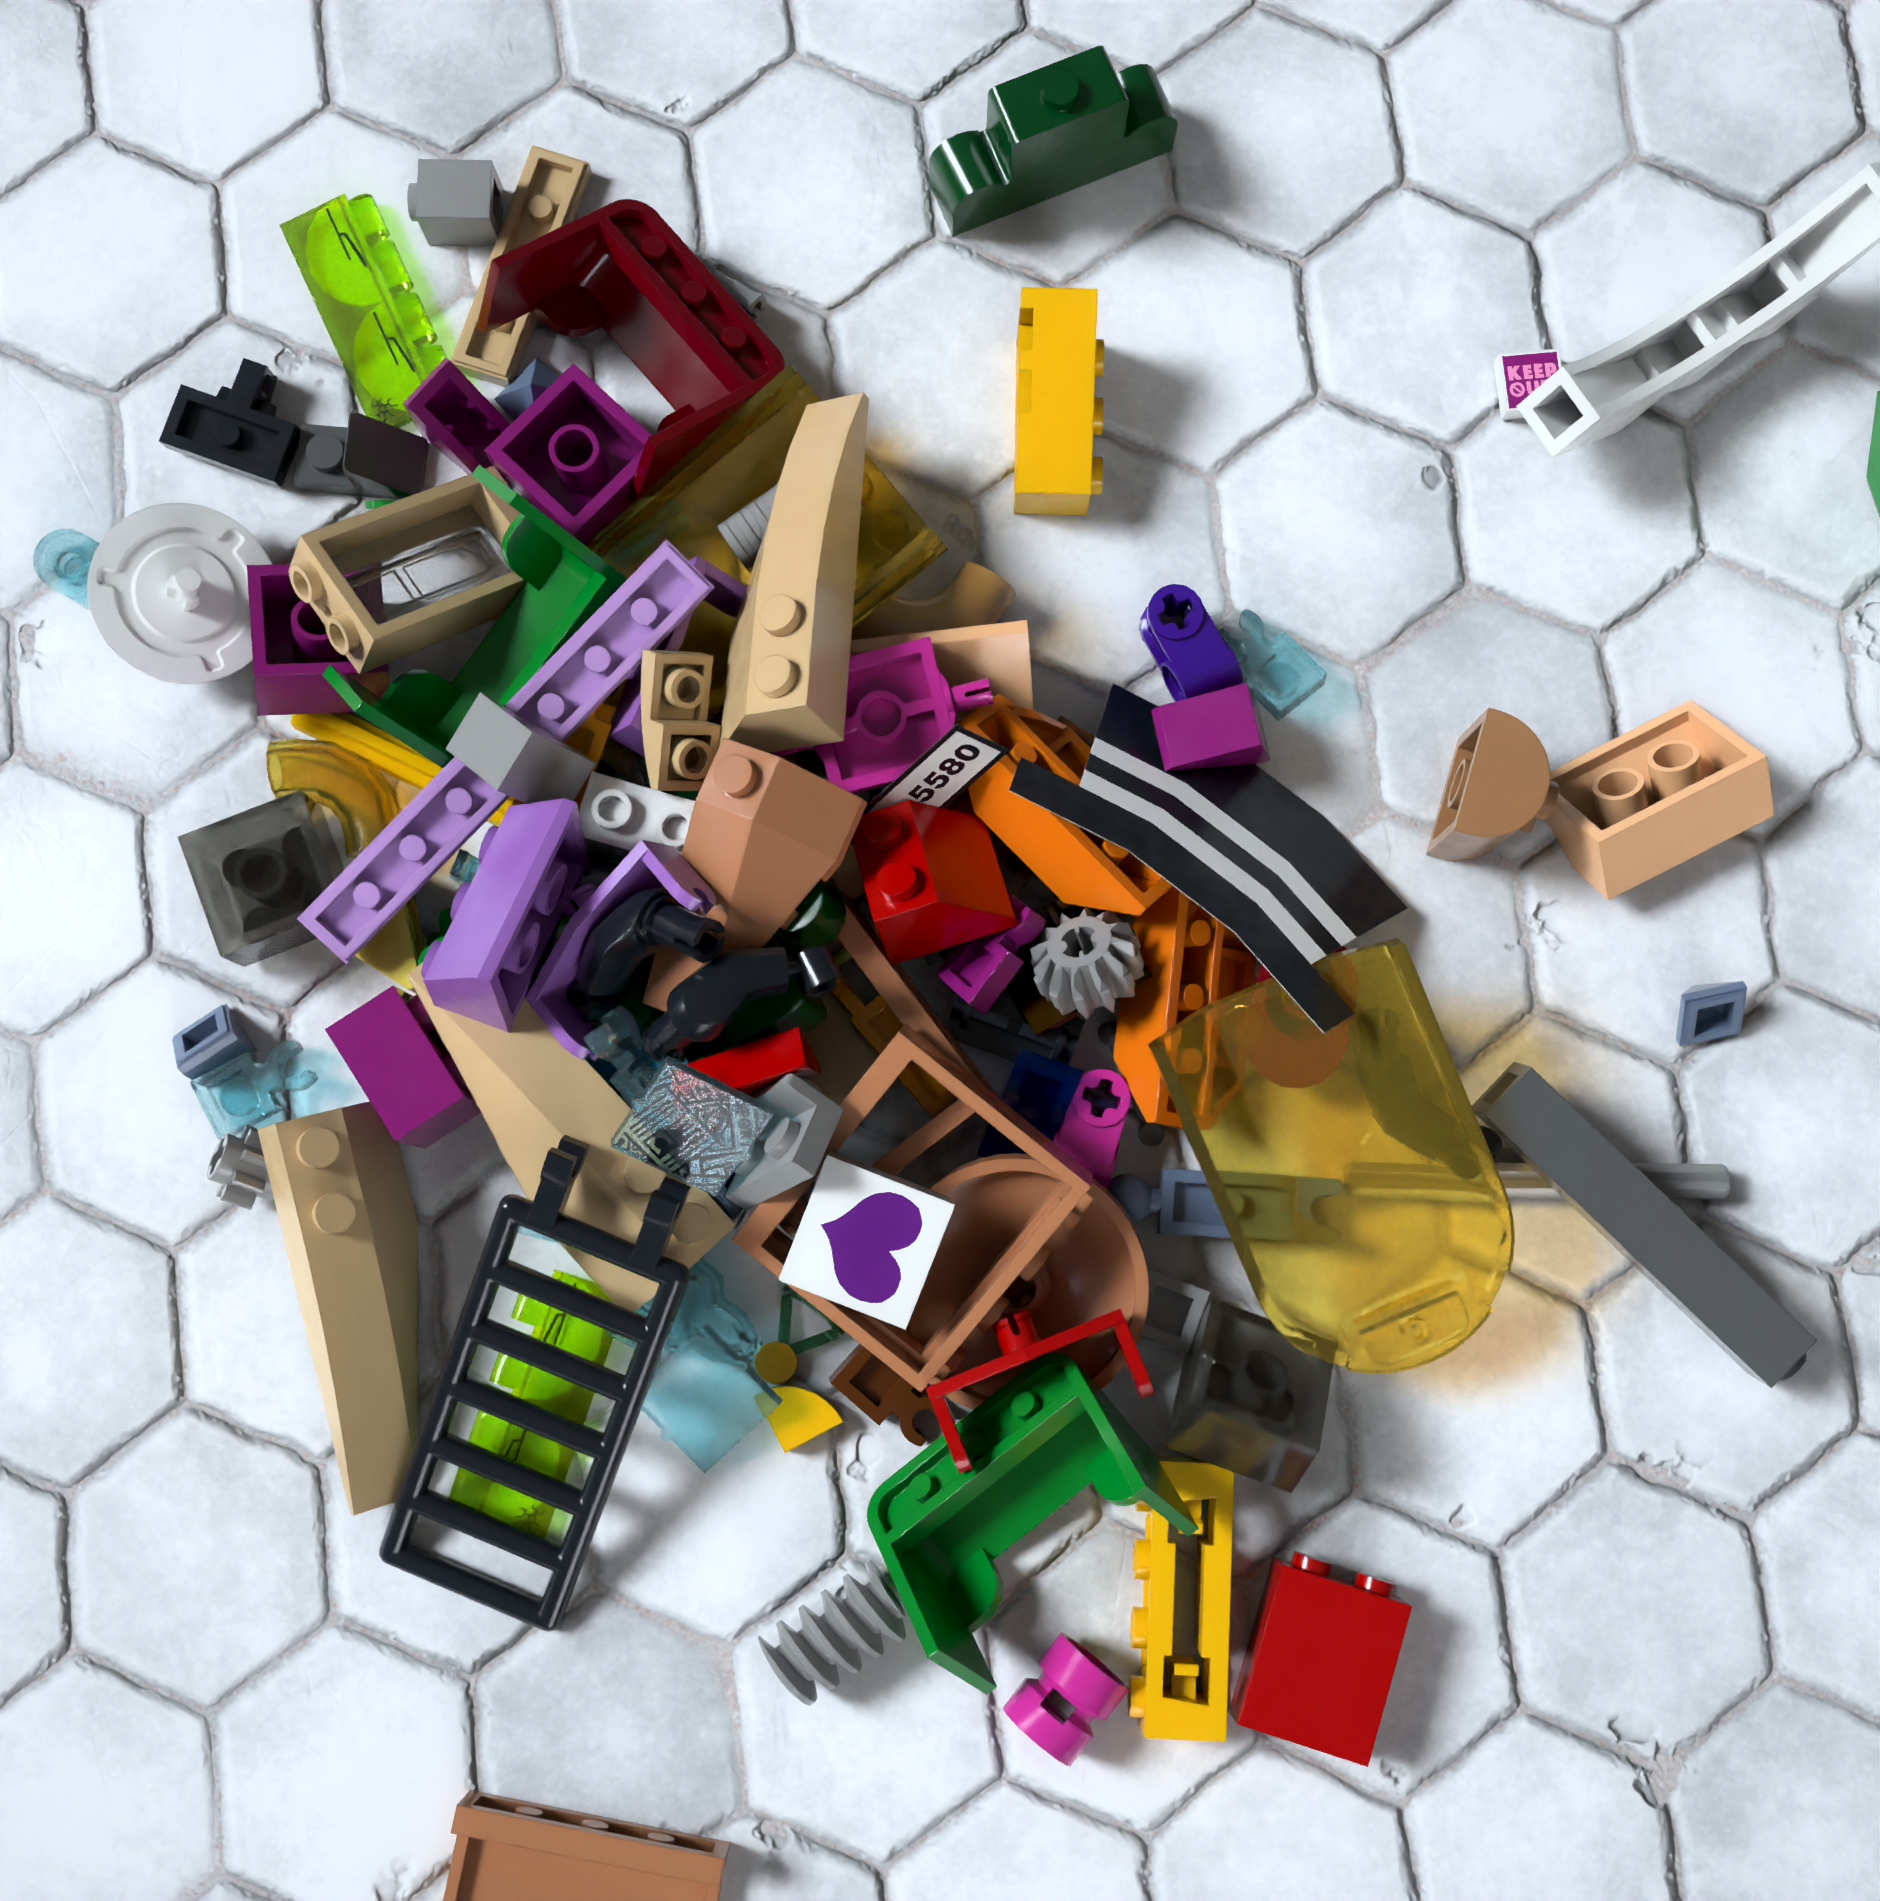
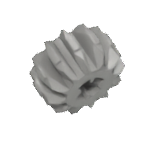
(1087, 962)

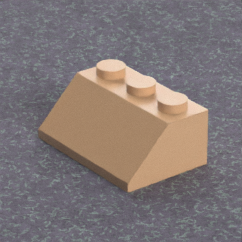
(974, 653)
(1657, 798)

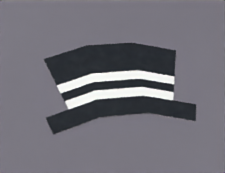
(1229, 845)

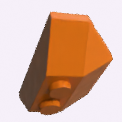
(1066, 857)
(1191, 966)

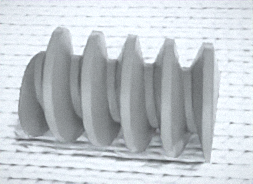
(836, 1635)

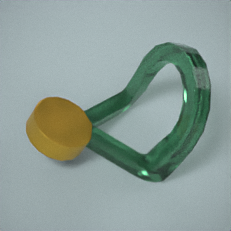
(778, 1359)

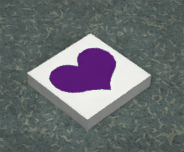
(867, 1239)

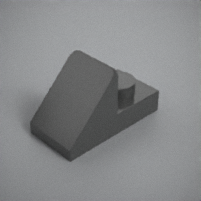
(360, 459)

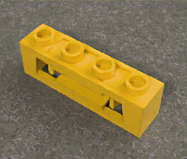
(1179, 1710)

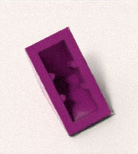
(455, 417)
(1211, 730)

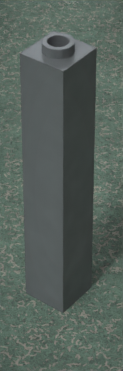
(1644, 1225)

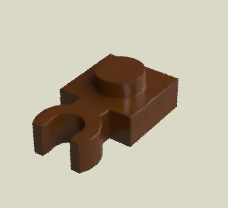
(880, 1391)

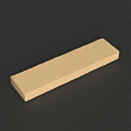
(543, 201)

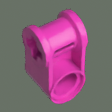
(1090, 1138)

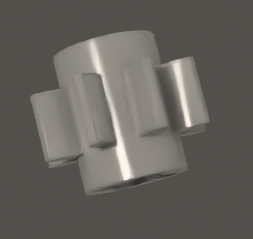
(240, 1169)

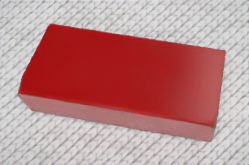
(761, 1062)

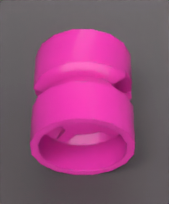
(1081, 1681)

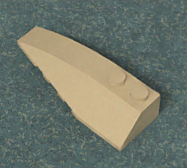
(797, 609)
(538, 1094)
(356, 1283)

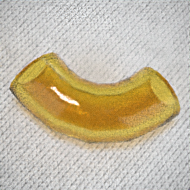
(337, 780)

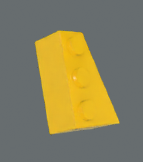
(1057, 401)

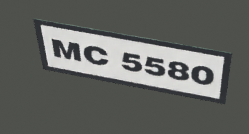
(942, 771)

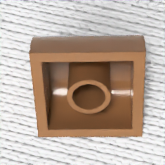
(1492, 788)

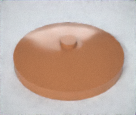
(1086, 1275)

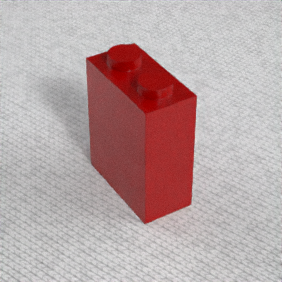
(1321, 1658)

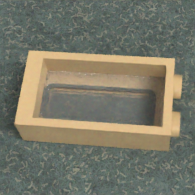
(409, 571)

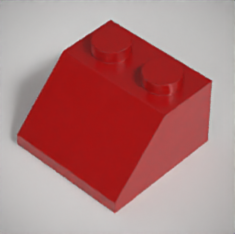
(929, 878)

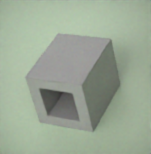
(457, 202)

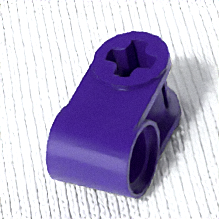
(1192, 656)

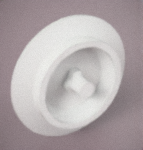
(175, 592)

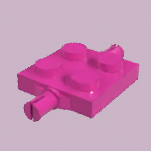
(893, 715)

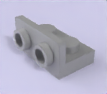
(790, 1143)

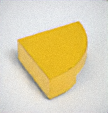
(801, 1416)

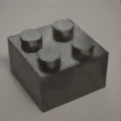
(262, 874)
(1249, 1399)

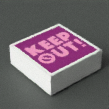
(1520, 375)

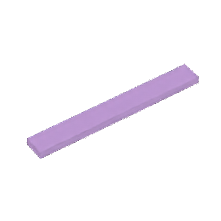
(458, 799)

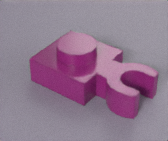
(986, 965)

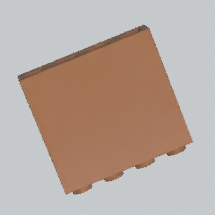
(559, 1854)

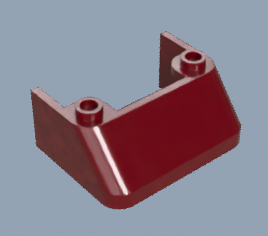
(658, 305)

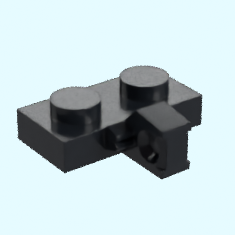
(234, 427)

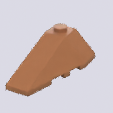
(761, 845)

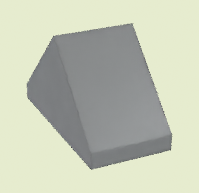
(518, 754)

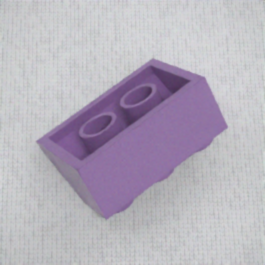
(508, 913)

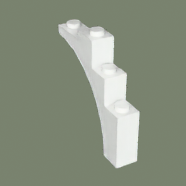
(1679, 348)

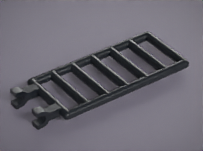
(454, 1385)

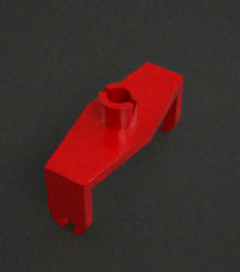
(1022, 1349)

